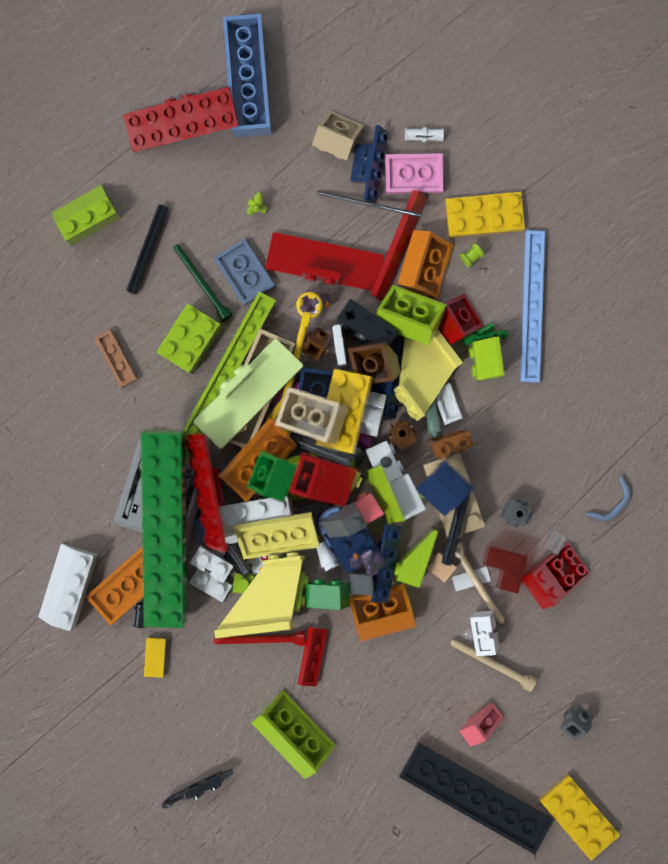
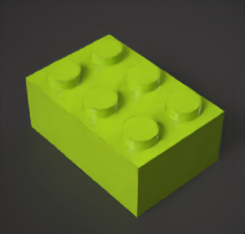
(189, 339)

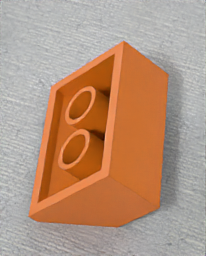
(425, 263)
(380, 618)

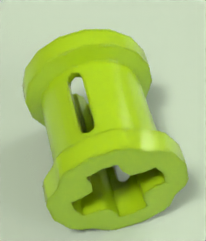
(471, 255)

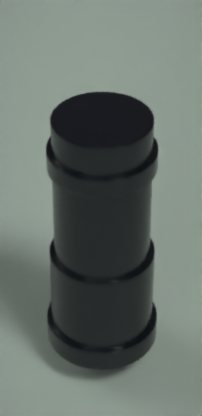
(237, 559)

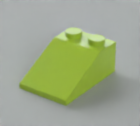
(414, 562)

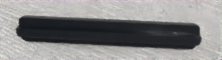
(331, 454)
(454, 532)

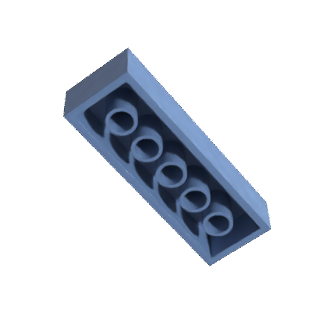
(247, 74)

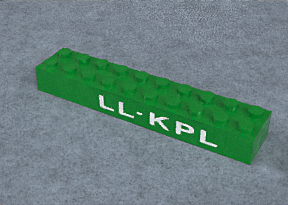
(164, 527)

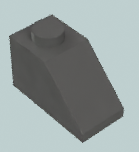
(343, 522)
(359, 583)

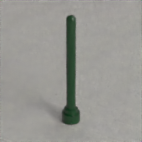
(223, 312)

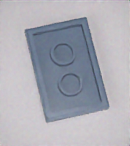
(244, 271)

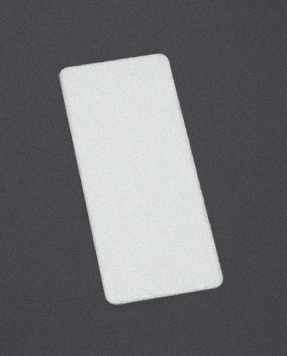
(463, 581)

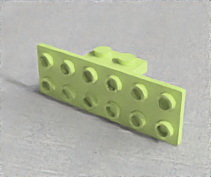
(247, 393)

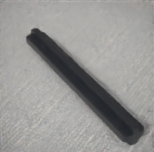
(147, 249)

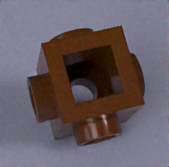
(317, 344)
(402, 442)

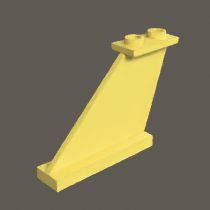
(424, 373)
(267, 601)

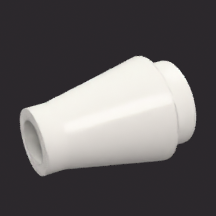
(327, 557)

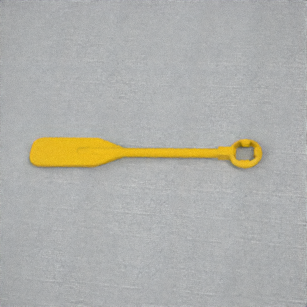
(306, 316)

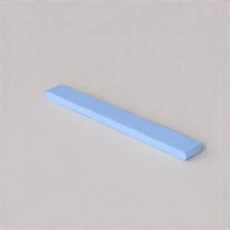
(532, 306)

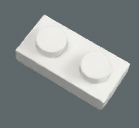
(210, 585)

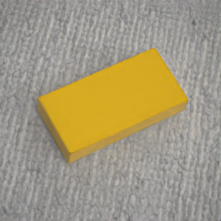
(155, 657)

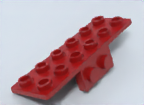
(181, 119)
(323, 261)
(209, 491)

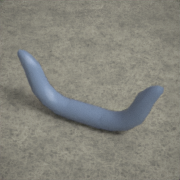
(618, 508)

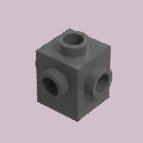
(510, 509)
(577, 722)

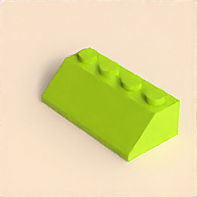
(294, 734)

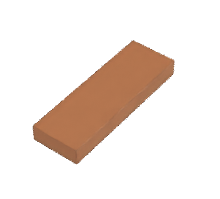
(116, 358)

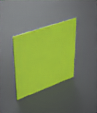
(384, 495)

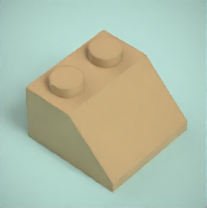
(337, 135)

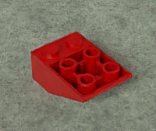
(322, 479)
(555, 576)

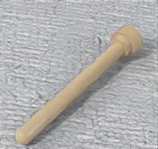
(477, 583)
(527, 681)

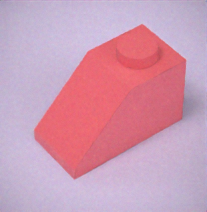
(368, 507)
(481, 725)

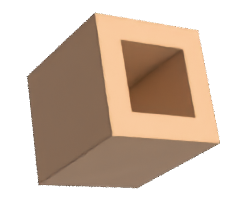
(440, 570)

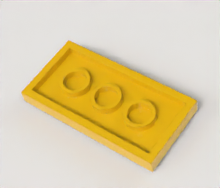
(484, 214)
(351, 391)
(579, 817)

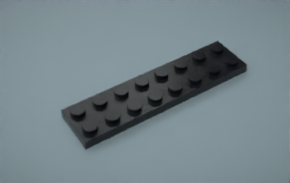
(476, 798)

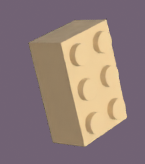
(312, 416)

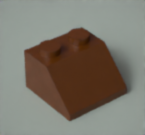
(375, 361)

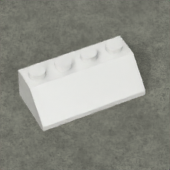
(252, 512)
(68, 587)

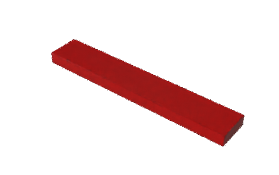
(398, 247)

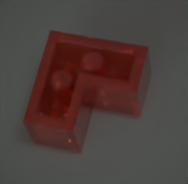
(510, 565)

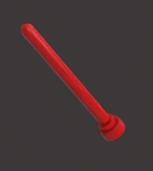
(297, 638)

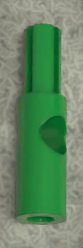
(501, 334)
(470, 338)

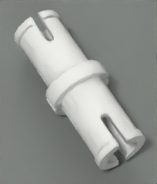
(424, 134)

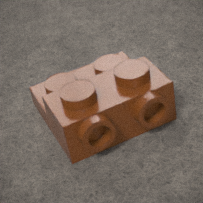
(450, 443)

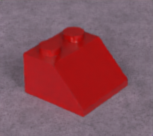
(459, 320)

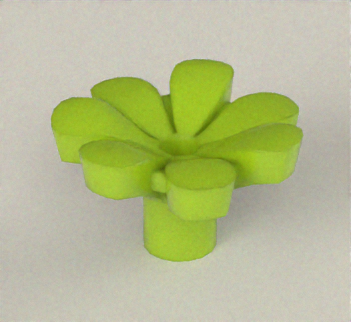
(256, 204)

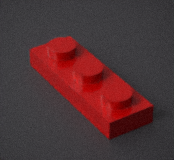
(312, 656)

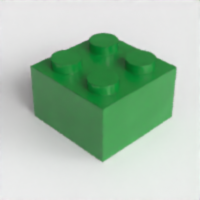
(272, 476)

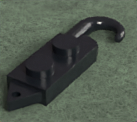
(197, 789)

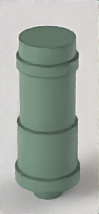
(433, 420)

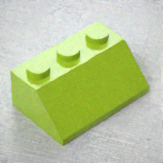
(85, 215)
(411, 314)

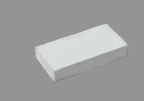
(448, 405)

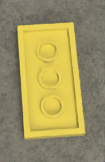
(277, 535)

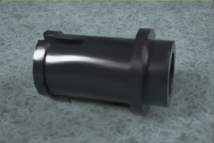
(139, 616)

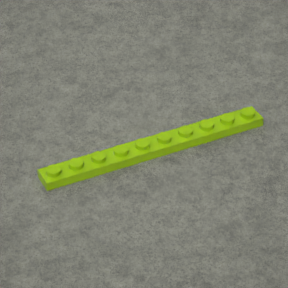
(232, 358)

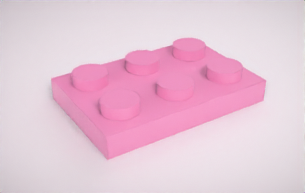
(414, 172)

